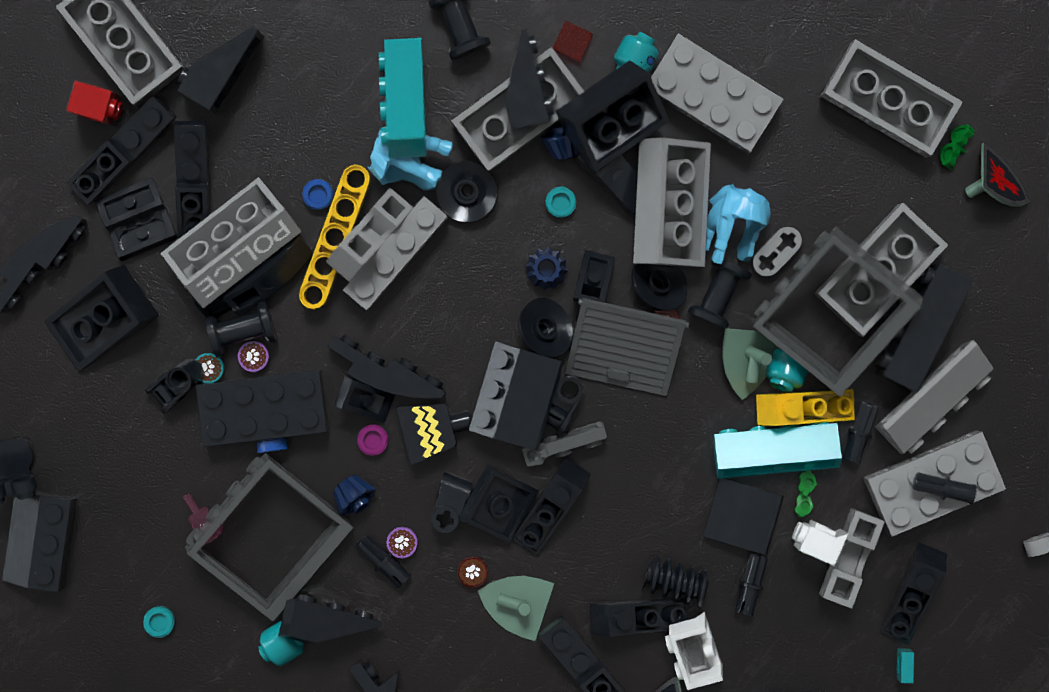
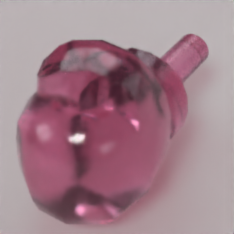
(198, 517)

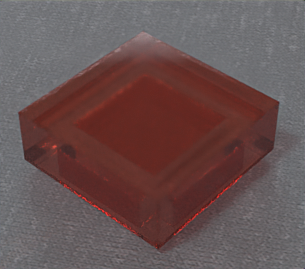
(572, 41)

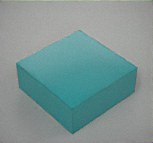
(905, 665)

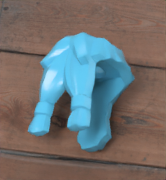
(408, 168)
(732, 204)

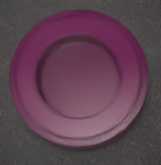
(372, 439)

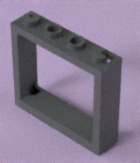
(804, 355)
(304, 567)

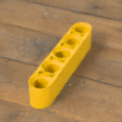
(334, 221)

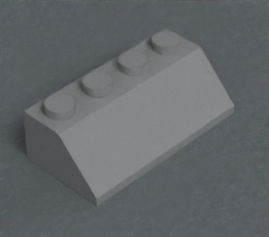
(937, 395)

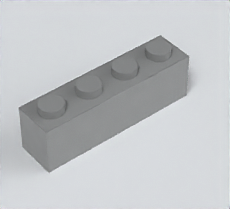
(395, 253)

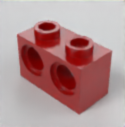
(95, 103)

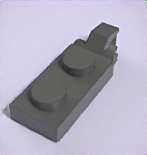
(562, 445)

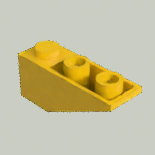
(804, 407)

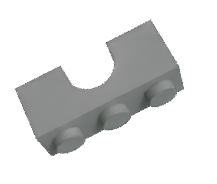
(369, 234)
(844, 578)

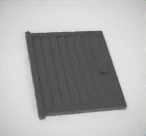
(625, 346)

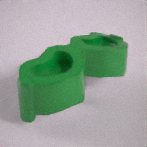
(951, 151)
(803, 501)

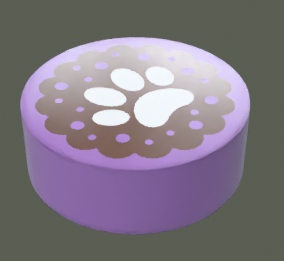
(253, 356)
(402, 542)

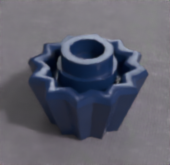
(558, 143)
(546, 268)
(353, 495)

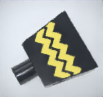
(430, 429)

